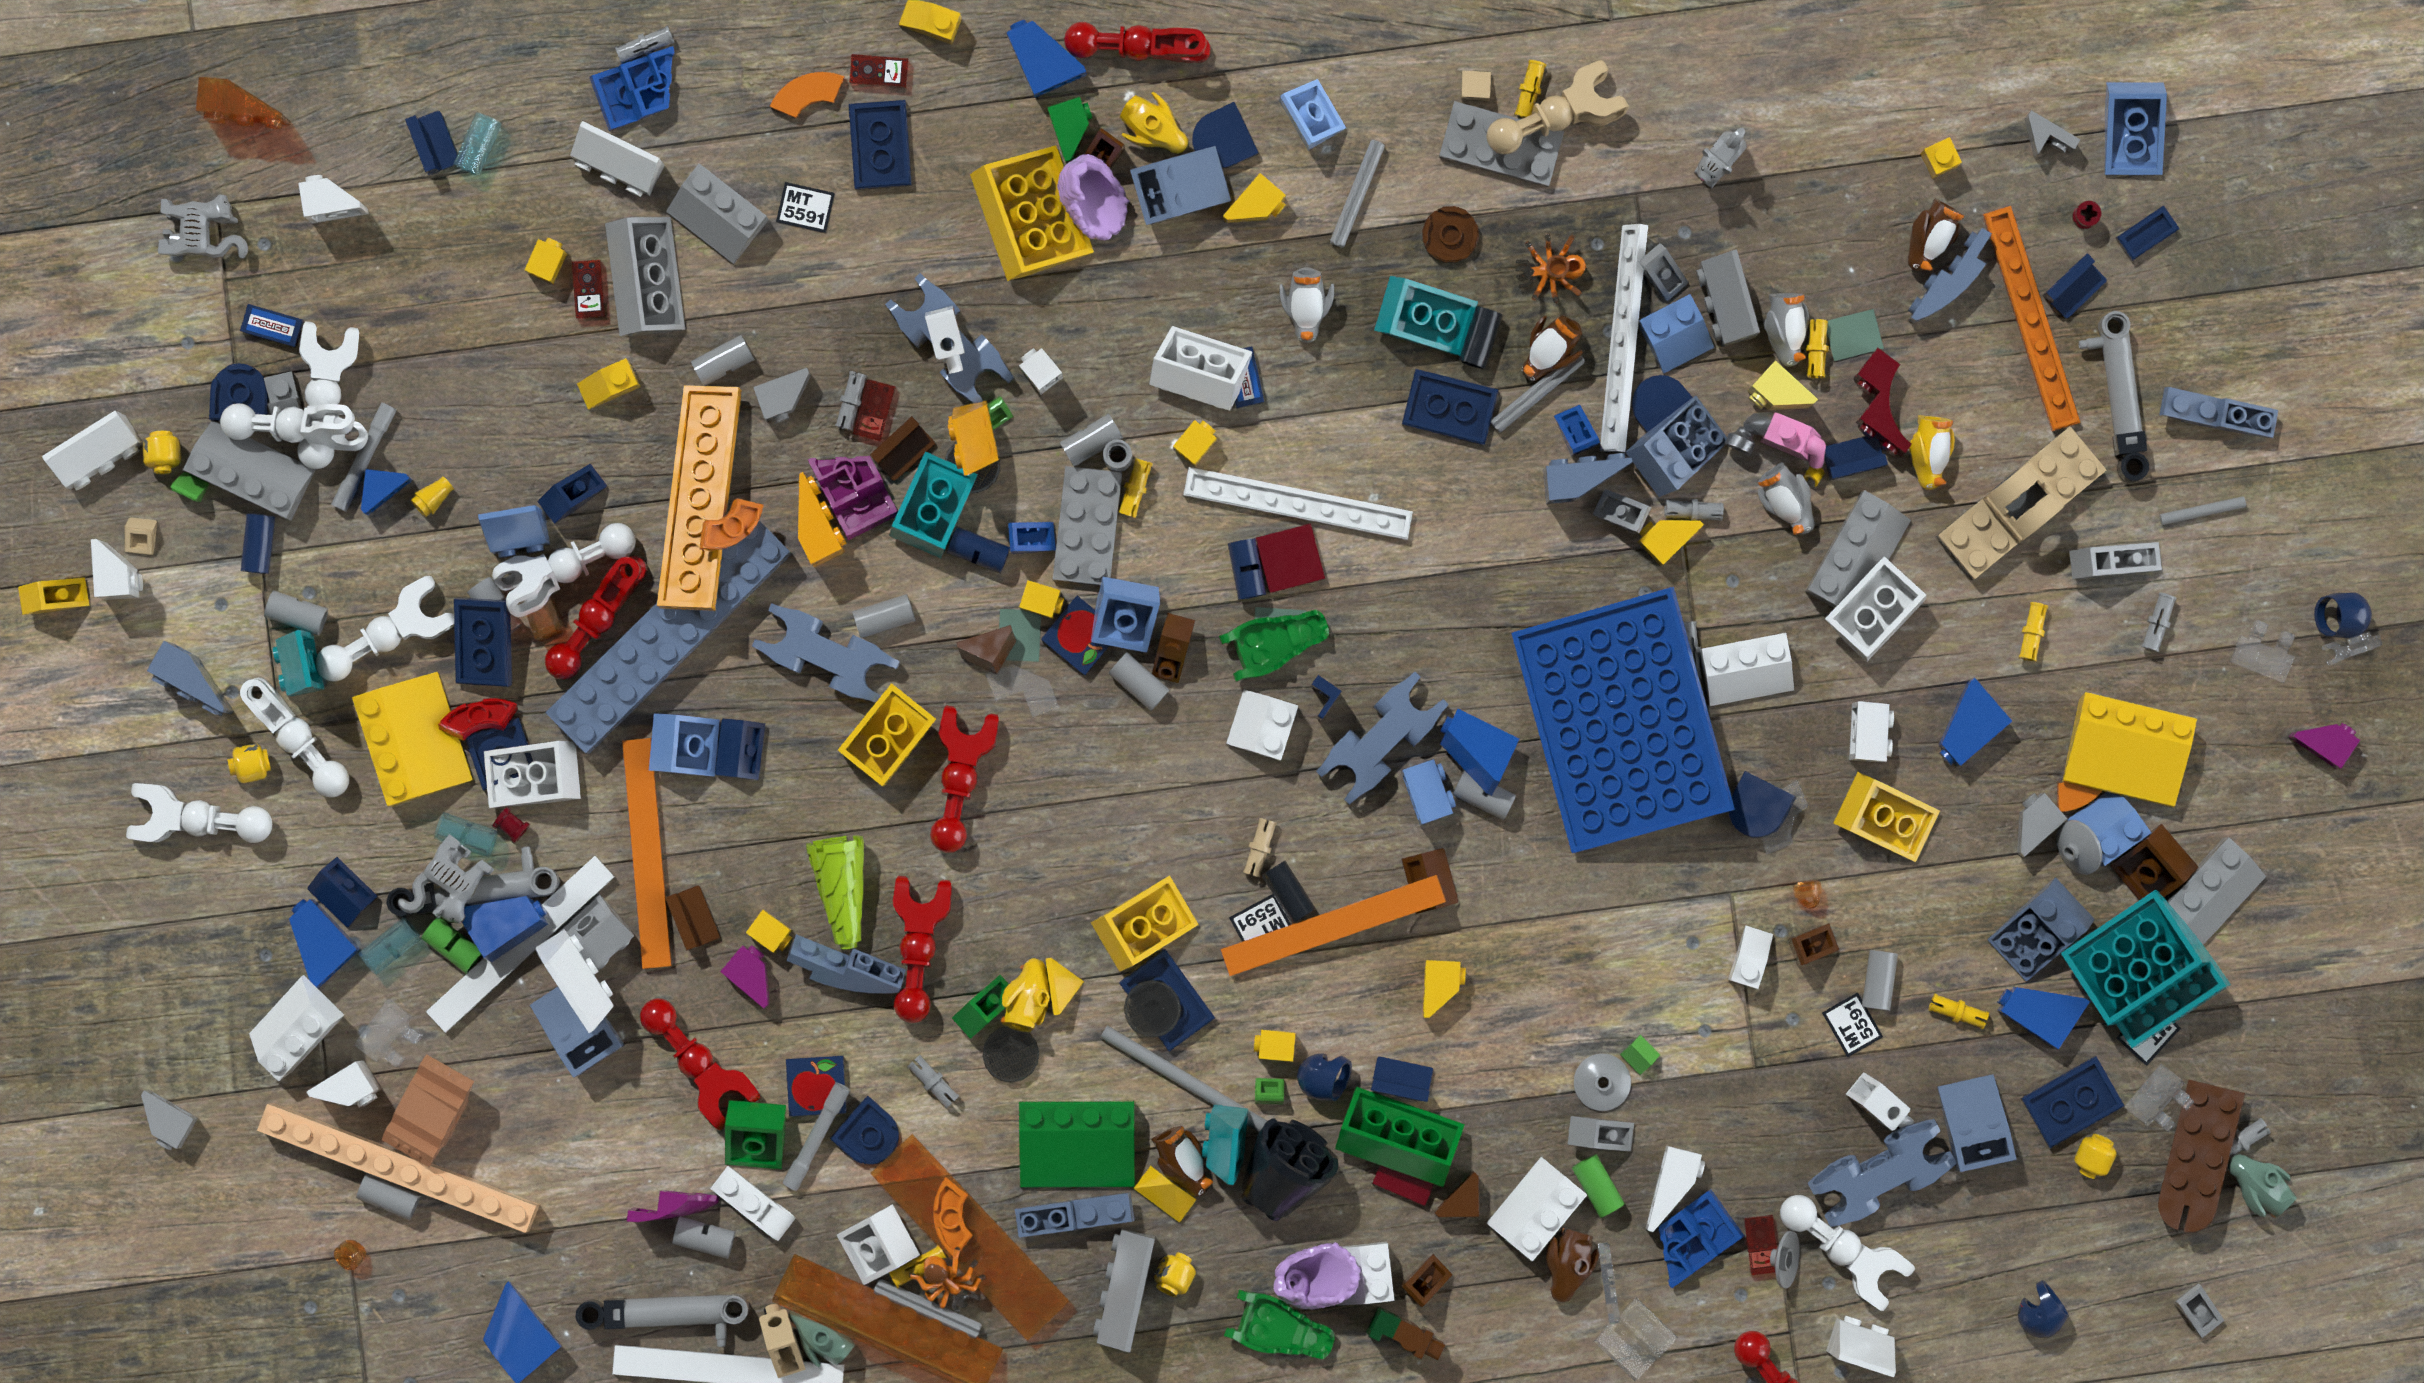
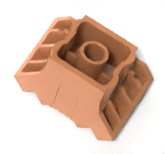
(428, 1111)

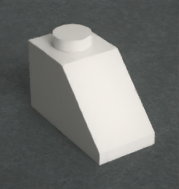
(1040, 370)
(1751, 957)

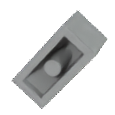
(781, 395)
(2037, 822)
(167, 1120)
(1600, 1133)

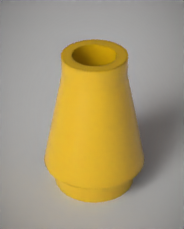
(431, 497)

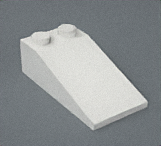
(1863, 1346)

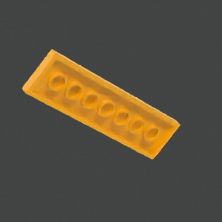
(698, 494)

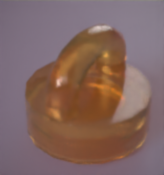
(1808, 889)
(350, 1254)

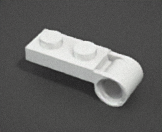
(753, 1203)

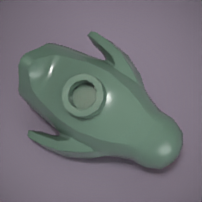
(2262, 1185)
(821, 1340)

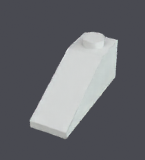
(1675, 1179)

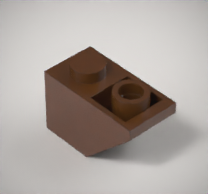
(1173, 647)

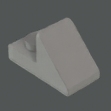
(2041, 129)
(1663, 272)
(282, 391)
(1622, 511)
(2199, 1310)

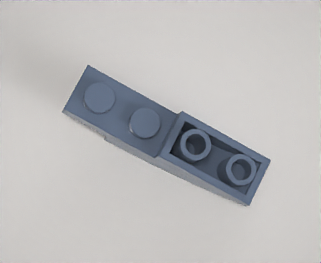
(1945, 287)
(2218, 413)
(850, 972)
(1074, 1214)

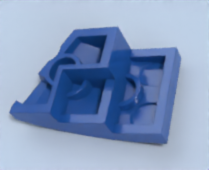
(634, 88)
(1697, 1236)
(518, 1336)

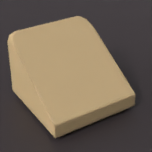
(1475, 85)
(140, 536)

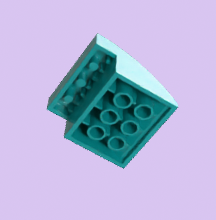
(2145, 969)

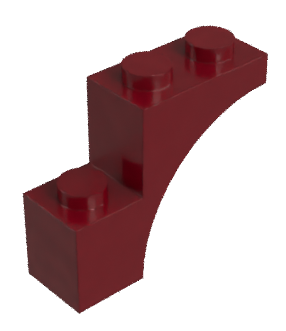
(1877, 418)

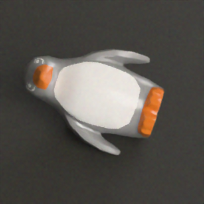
(1306, 302)
(1787, 326)
(1787, 498)

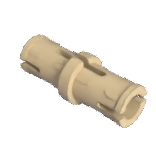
(1260, 847)

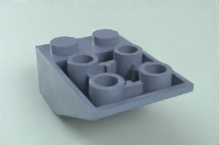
(1180, 185)
(1677, 447)
(1571, 481)
(185, 671)
(2041, 929)
(569, 1036)
(1976, 1123)

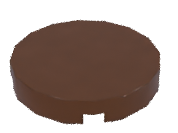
(1450, 234)

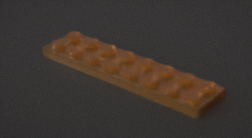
(1012, 1278)
(884, 1324)

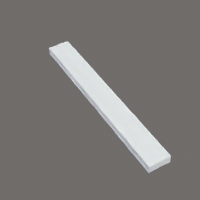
(1623, 338)
(1298, 503)
(488, 975)
(714, 1367)

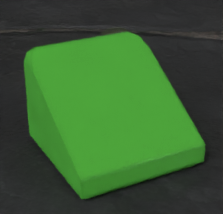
(190, 486)

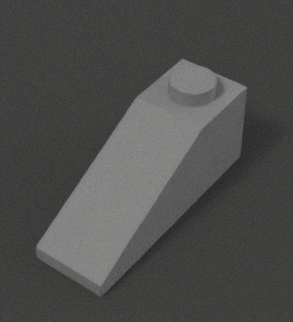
(2115, 560)

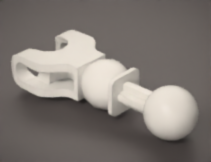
(324, 387)
(293, 424)
(537, 578)
(386, 632)
(294, 737)
(195, 818)
(1845, 1249)

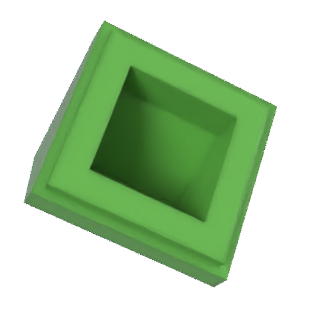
(998, 412)
(1640, 1055)
(1269, 1091)

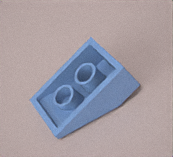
(2134, 128)
(515, 530)

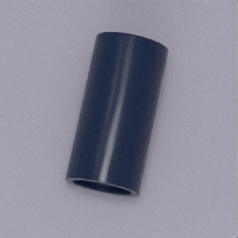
(257, 543)
(978, 550)
(1246, 569)

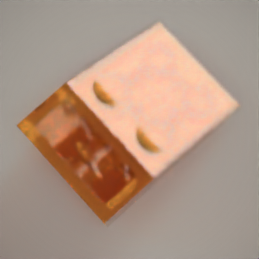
(224, 100)

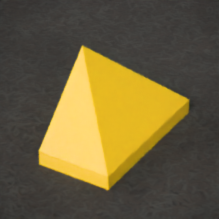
(1062, 985)
(1165, 1193)

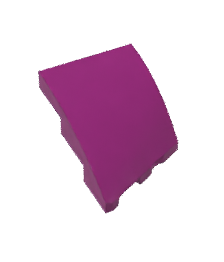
(854, 493)
(673, 1205)

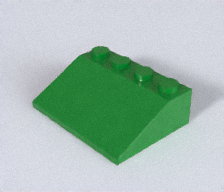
(1077, 1143)

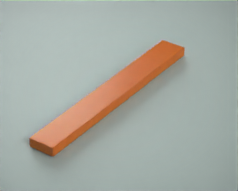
(2031, 318)
(646, 854)
(1333, 925)

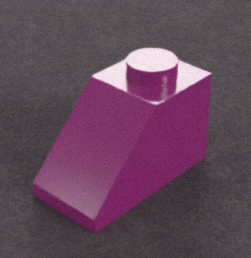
(2329, 743)
(749, 973)

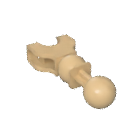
(1556, 112)

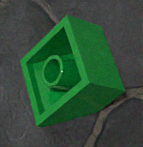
(755, 1134)

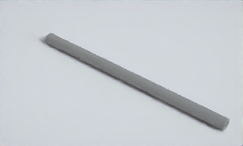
(1176, 1074)

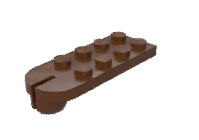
(2200, 1156)

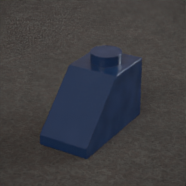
(571, 493)

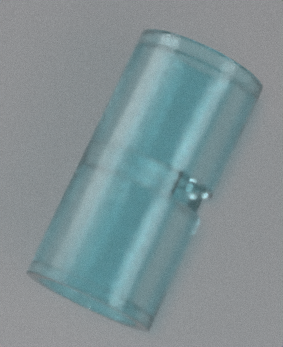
(477, 143)
(471, 835)
(389, 945)

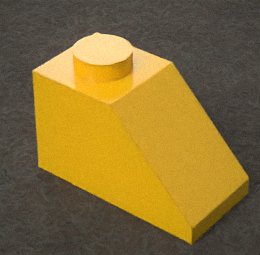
(931, 20)
(1257, 202)
(608, 383)
(1667, 537)
(53, 595)
(1440, 984)

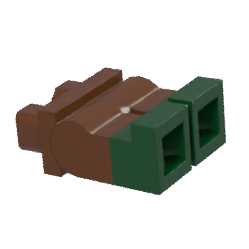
(1406, 1333)

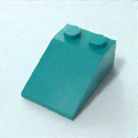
(1425, 315)
(932, 505)
(297, 659)
(1226, 1141)

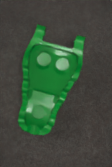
(1271, 642)
(1276, 1327)

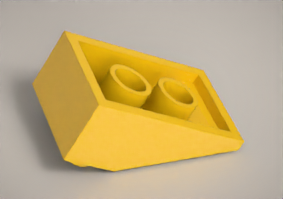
(887, 735)
(1886, 816)
(1144, 923)

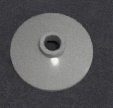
(2079, 847)
(1587, 1079)
(1786, 1259)

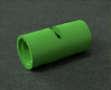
(452, 944)
(1598, 1185)

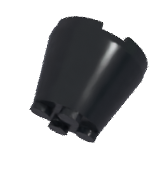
(1286, 1168)

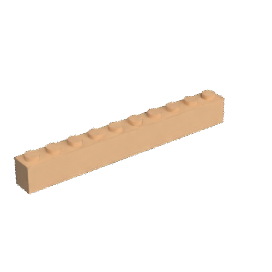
(398, 1167)

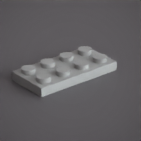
(1467, 144)
(1087, 525)

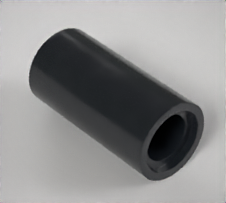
(1480, 337)
(1288, 892)

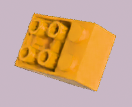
(974, 436)
(814, 526)

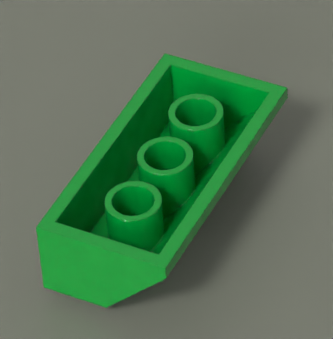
(1399, 1136)

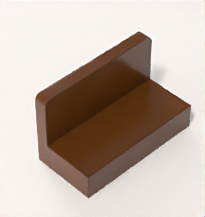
(902, 449)
(1427, 865)
(692, 917)

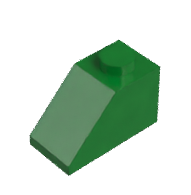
(1070, 125)
(982, 1008)

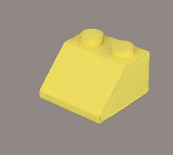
(1780, 390)

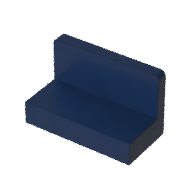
(432, 142)
(2075, 287)
(1853, 457)
(1328, 690)
(740, 749)
(341, 891)
(1402, 1079)

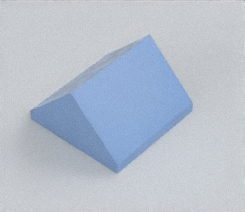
(1312, 113)

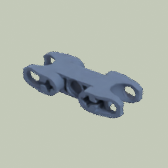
(978, 355)
(805, 644)
(1398, 721)
(1866, 1180)

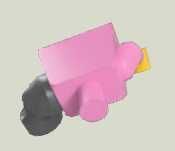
(1785, 436)

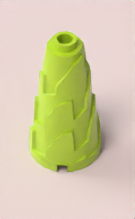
(840, 884)

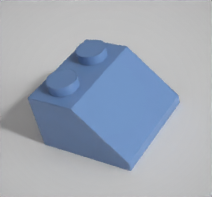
(1676, 333)
(1125, 614)
(684, 744)
(1427, 791)
(2114, 824)

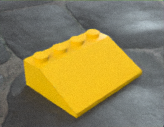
(1027, 214)
(406, 741)
(2129, 749)

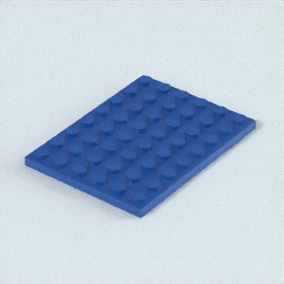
(1623, 720)

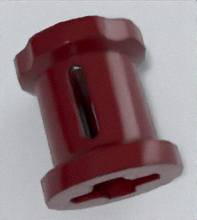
(2094, 209)
(510, 825)

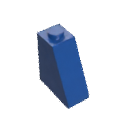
(1042, 58)
(1972, 724)
(1478, 748)
(503, 924)
(320, 941)
(2043, 1013)

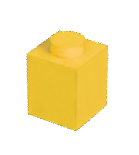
(1940, 157)
(546, 260)
(1195, 442)
(1041, 599)
(770, 932)
(1275, 1045)

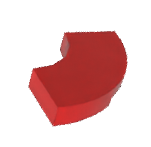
(478, 715)

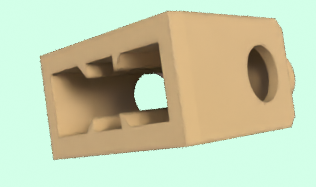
(780, 1334)

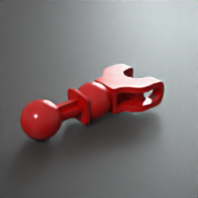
(1139, 43)
(596, 616)
(959, 776)
(918, 945)
(696, 1062)
(1753, 1350)

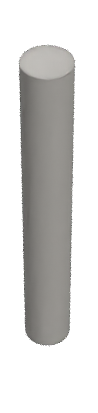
(2202, 510)

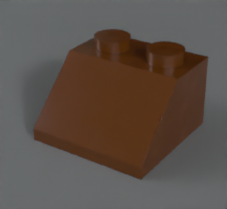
(2154, 864)

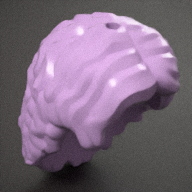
(1093, 197)
(1317, 1277)

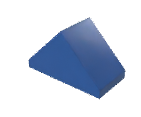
(1576, 430)
(380, 487)
(1031, 537)

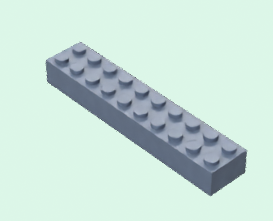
(660, 645)

